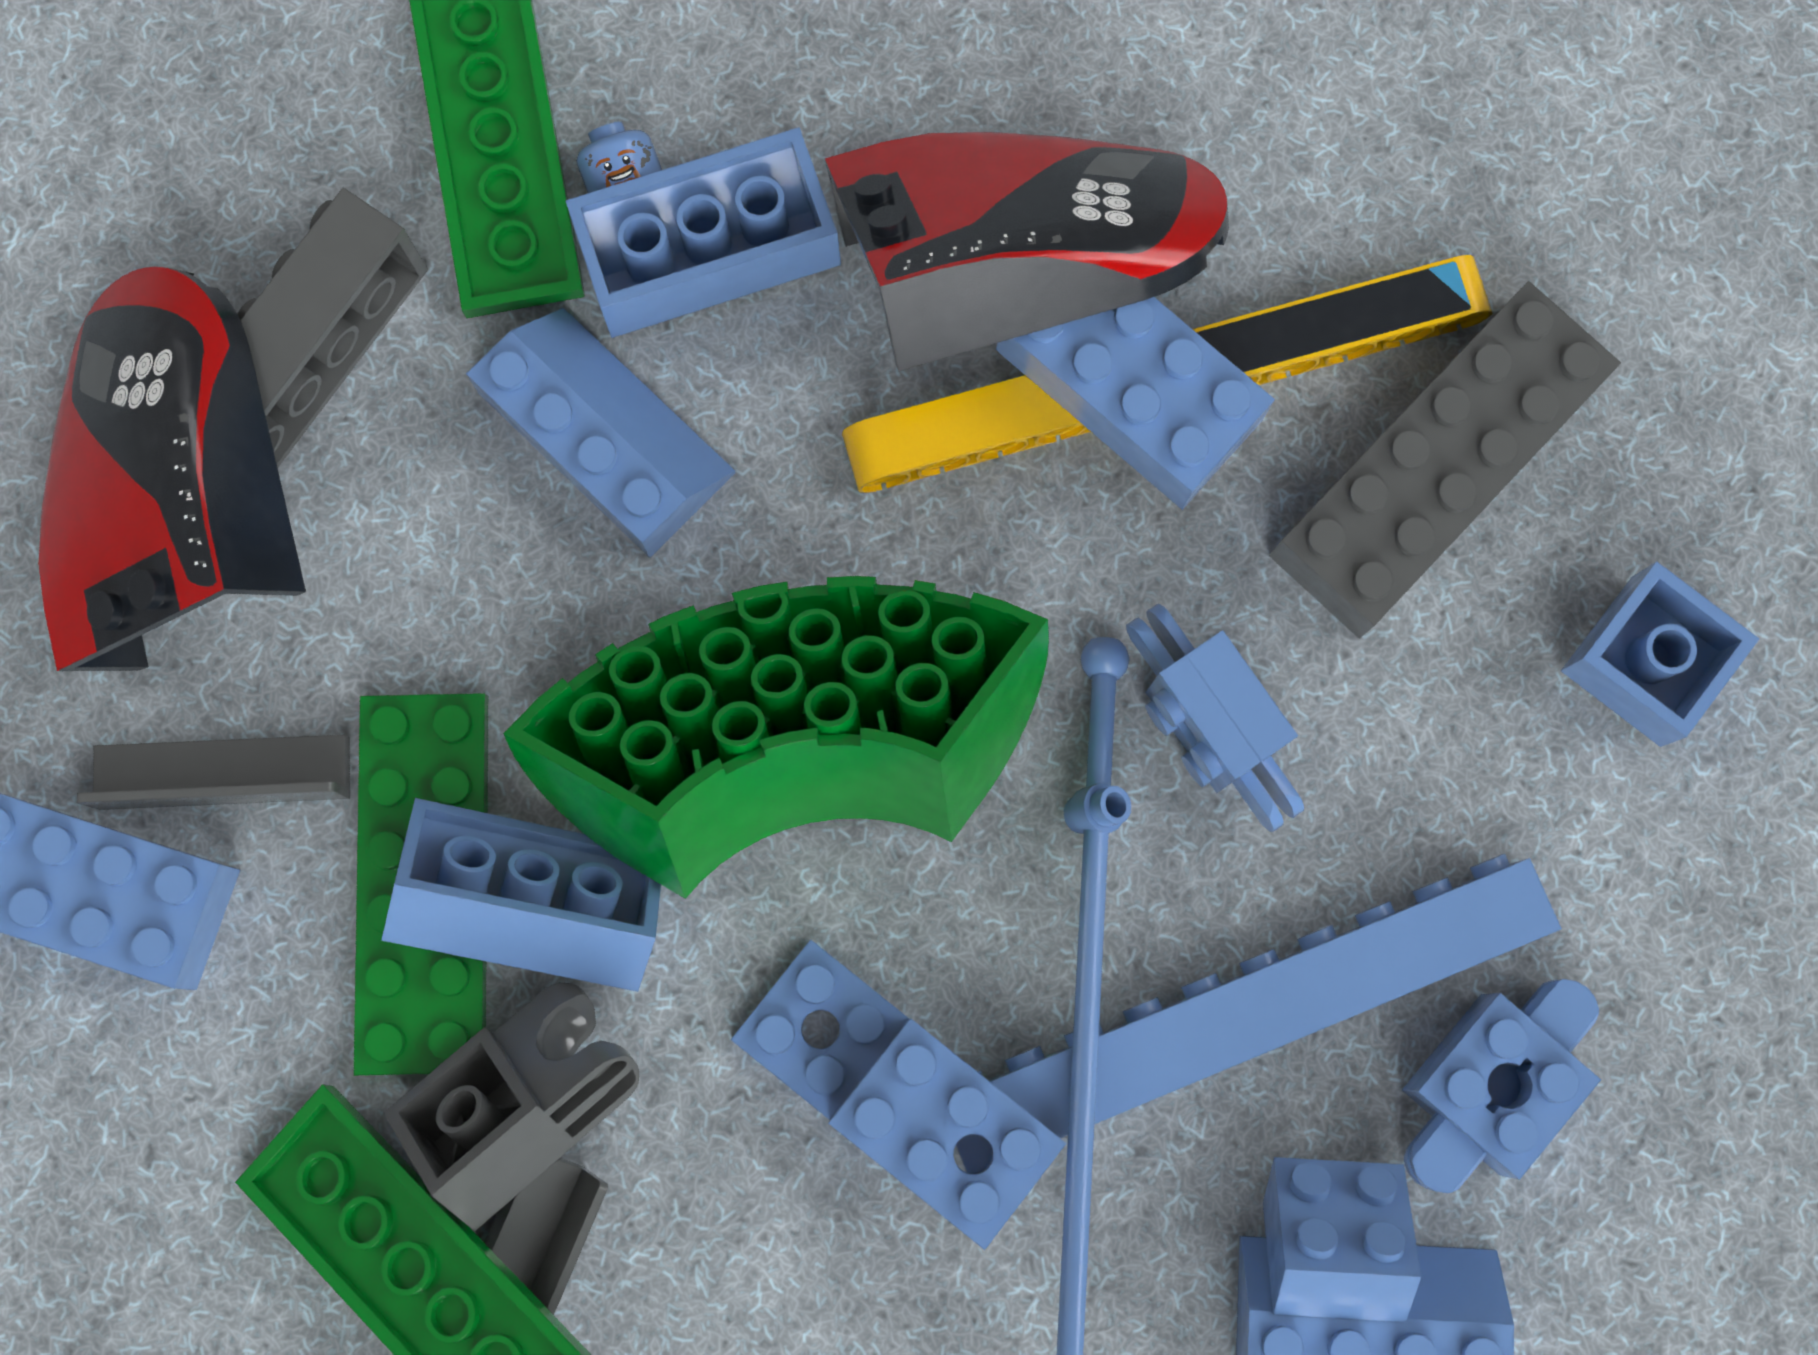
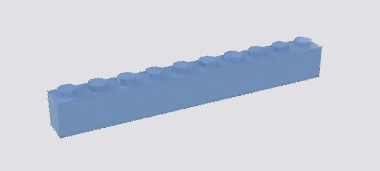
(1285, 997)

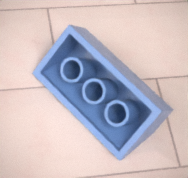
(705, 232)
(600, 427)
(521, 897)
(1455, 1311)

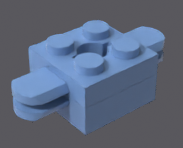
(1217, 715)
(1501, 1085)

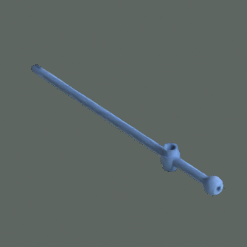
(1095, 813)

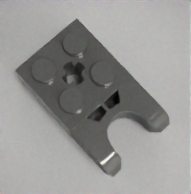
(511, 1103)

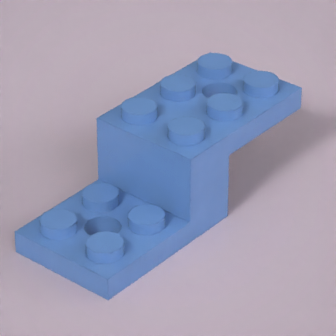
(899, 1094)

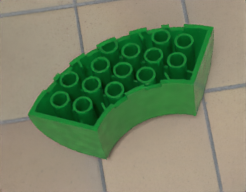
(786, 719)

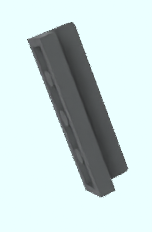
(219, 772)
(547, 1227)

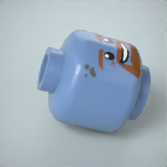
(616, 157)

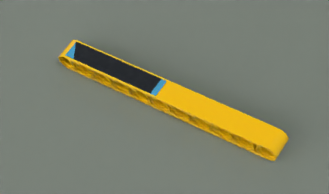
(1261, 344)

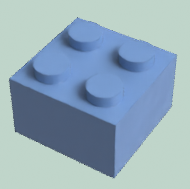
(1660, 655)
(1340, 1240)

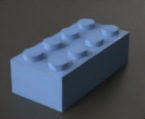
(1146, 391)
(109, 895)

